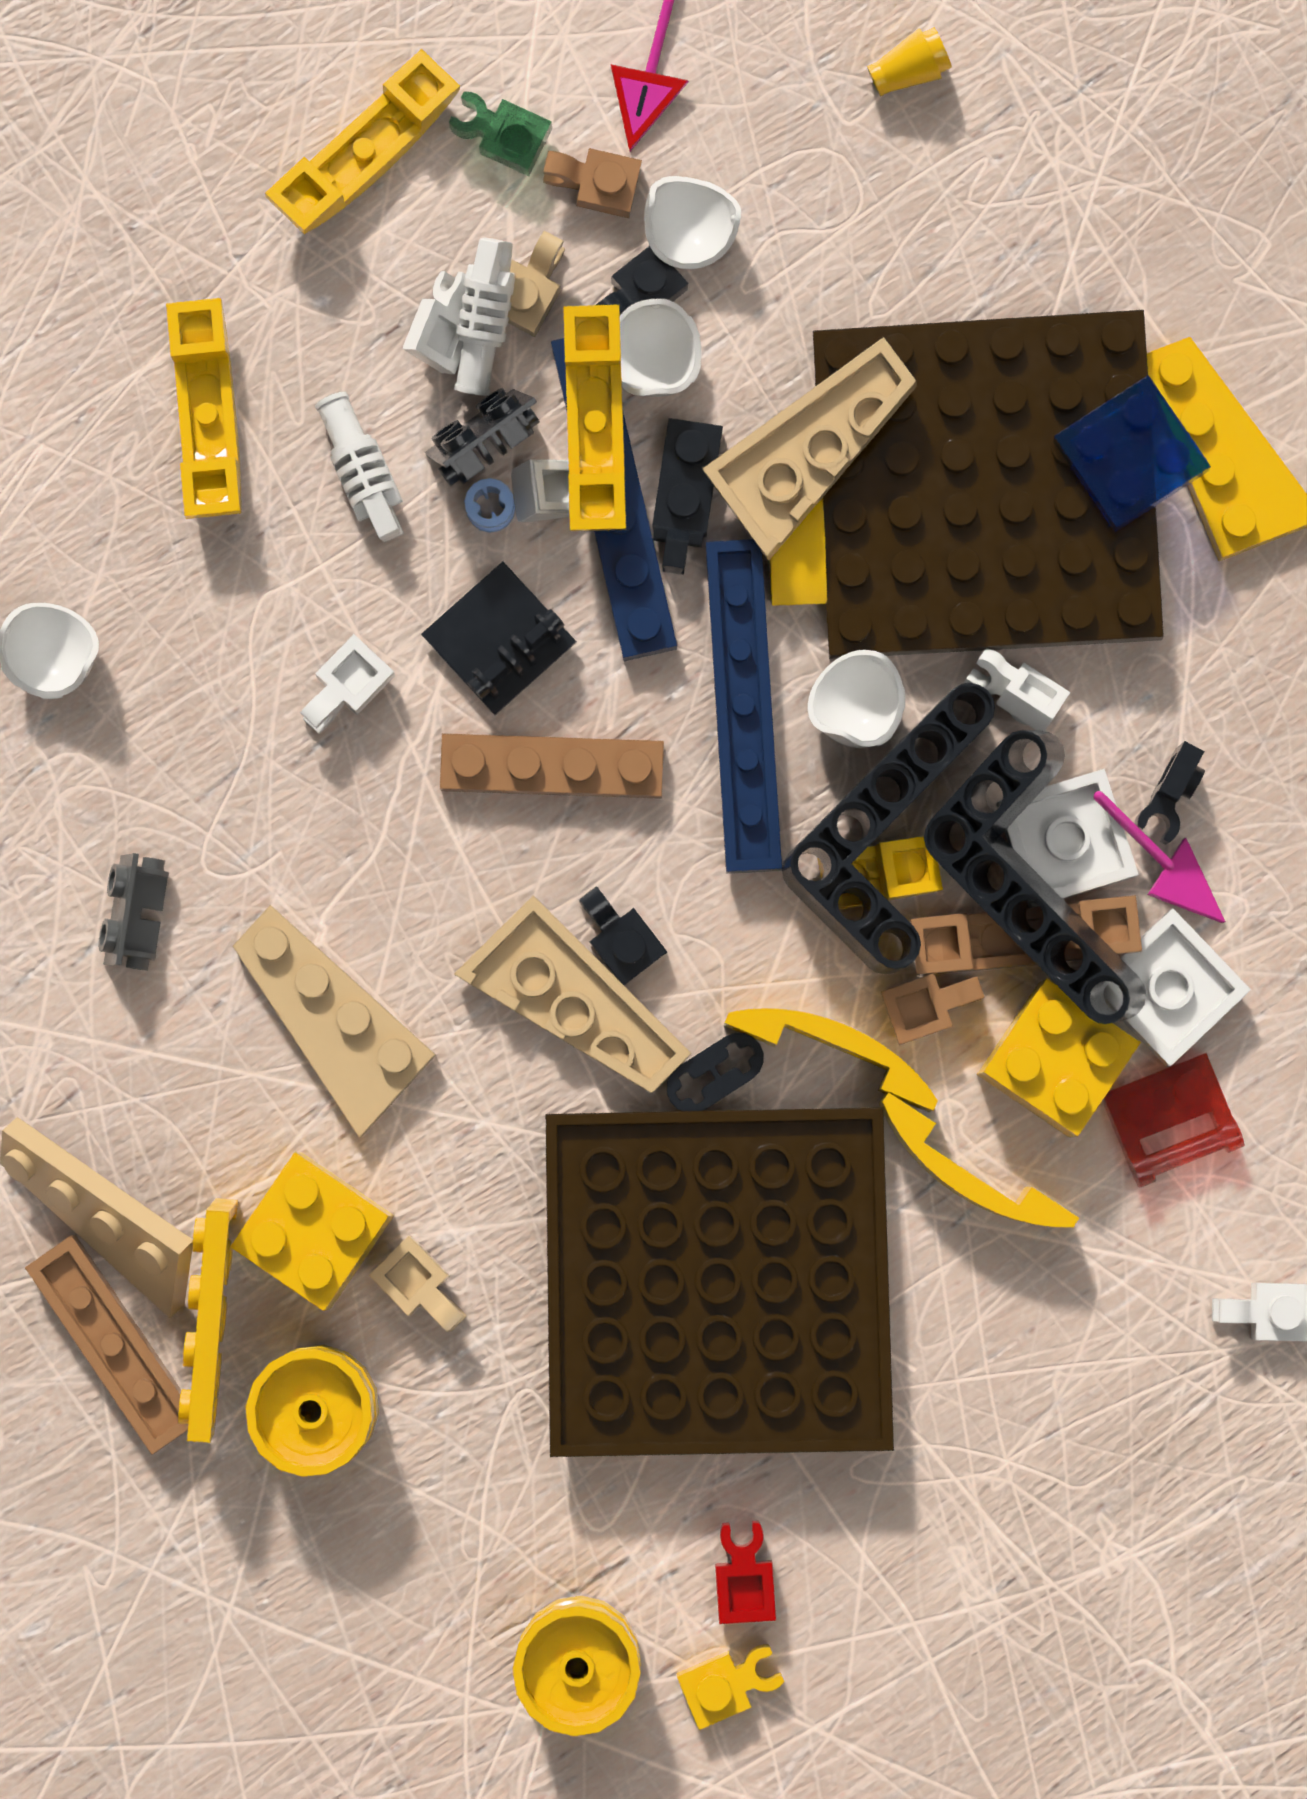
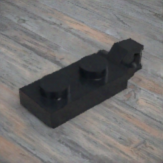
(684, 490)

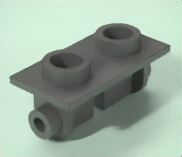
(132, 890)

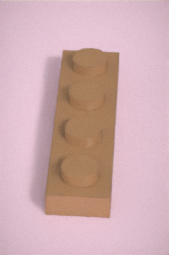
(551, 766)
(110, 1341)

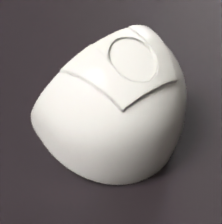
(690, 221)
(658, 348)
(47, 649)
(858, 699)

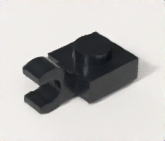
(645, 279)
(1178, 779)
(625, 942)

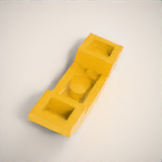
(367, 146)
(205, 408)
(594, 417)
(899, 1077)
(912, 1131)

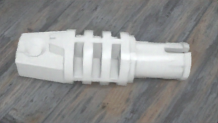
(484, 314)
(361, 467)

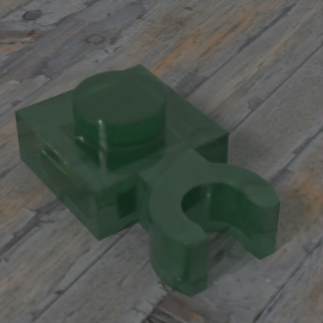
(509, 135)

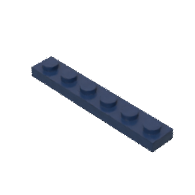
(631, 562)
(743, 707)

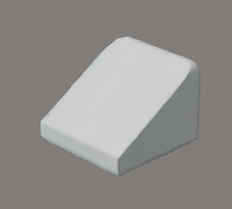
(541, 490)

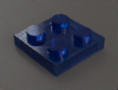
(1131, 453)

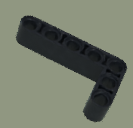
(875, 816)
(1022, 883)

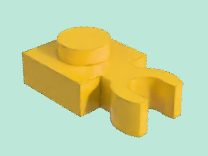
(719, 1688)

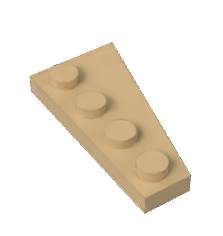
(801, 452)
(565, 989)
(342, 1030)
(113, 1223)

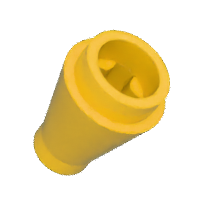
(911, 63)

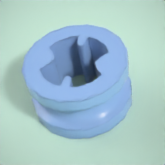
(474, 511)

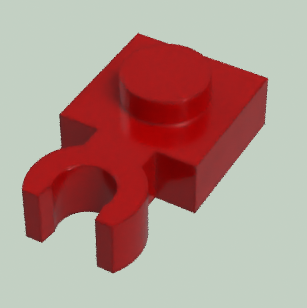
(745, 1584)

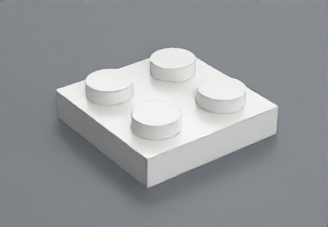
(1072, 837)
(1184, 988)

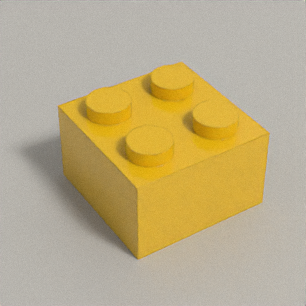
(1058, 1059)
(312, 1231)

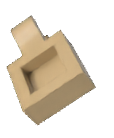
(533, 289)
(413, 1280)

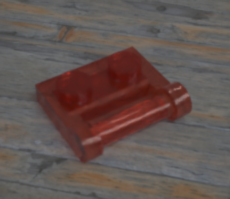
(1167, 1101)

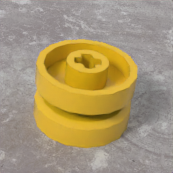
(286, 1432)
(582, 1630)

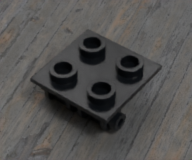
(499, 412)
(499, 638)

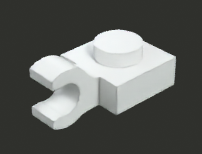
(435, 325)
(351, 679)
(1023, 692)
(1274, 1311)

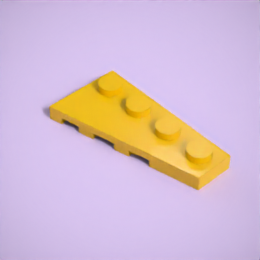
(1249, 489)
(205, 1294)

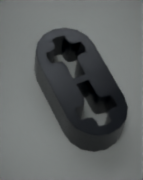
(707, 1061)

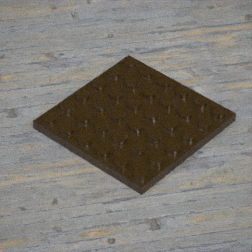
(963, 509)
(718, 1282)

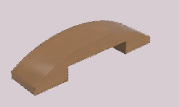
(979, 943)

